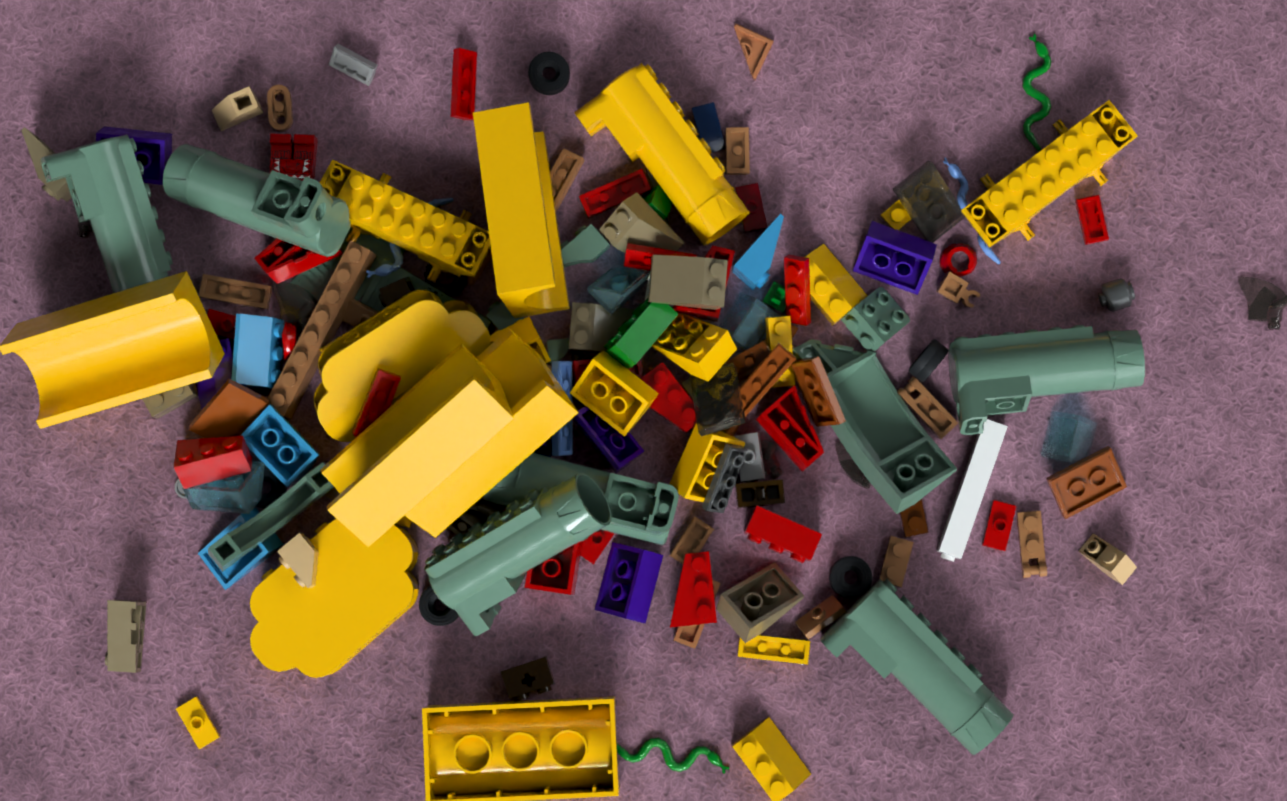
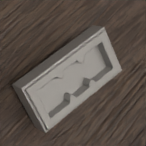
(353, 64)
(753, 466)

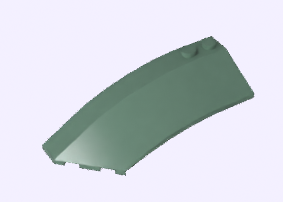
(879, 426)

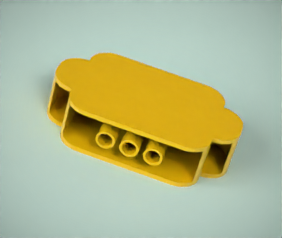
(400, 339)
(352, 603)

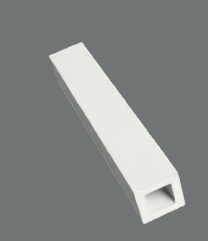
(971, 490)

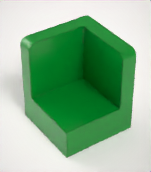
(658, 201)

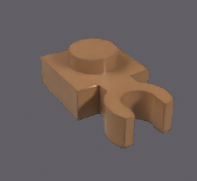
(955, 289)

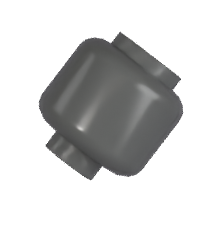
(1116, 295)

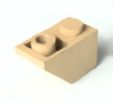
(237, 108)
(302, 558)
(1108, 559)

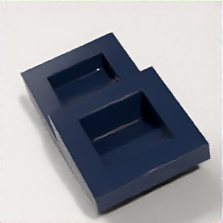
(709, 126)

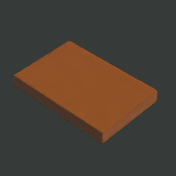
(817, 391)
(229, 411)
(1086, 482)

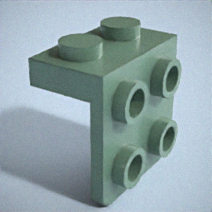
(875, 319)

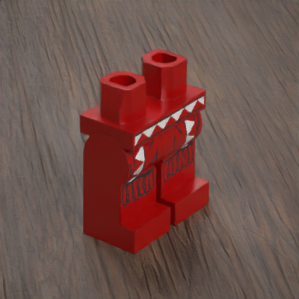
(301, 147)

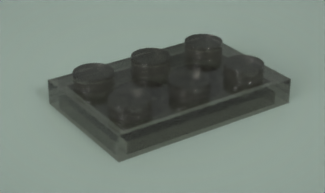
(929, 202)
(719, 401)

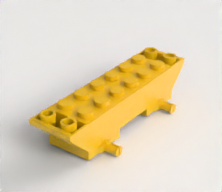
(1049, 174)
(408, 222)

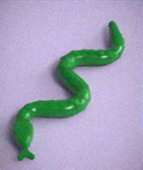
(1042, 51)
(712, 756)

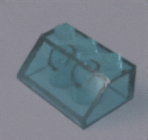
(229, 494)

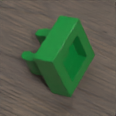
(776, 297)

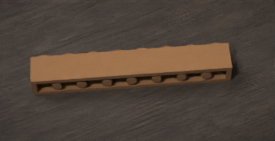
(320, 328)

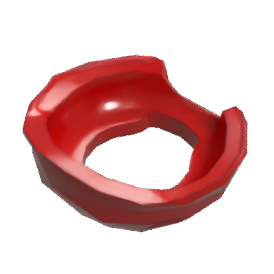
(946, 255)
(288, 339)

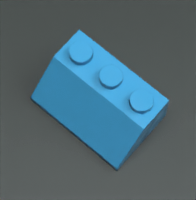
(257, 351)
(280, 446)

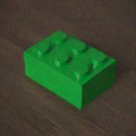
(639, 332)

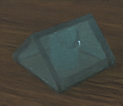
(618, 286)
(747, 320)
(1068, 437)

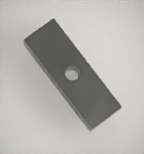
(724, 478)

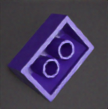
(152, 150)
(895, 257)
(209, 387)
(612, 445)
(628, 582)

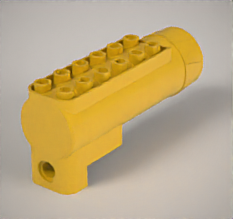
(655, 131)

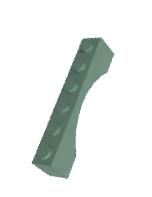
(584, 248)
(260, 527)

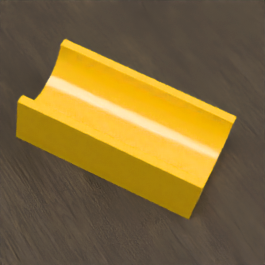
(520, 211)
(117, 348)
(538, 412)
(416, 444)
(521, 750)

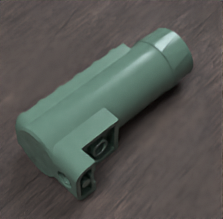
(112, 195)
(257, 199)
(1008, 369)
(636, 506)
(495, 556)
(903, 644)

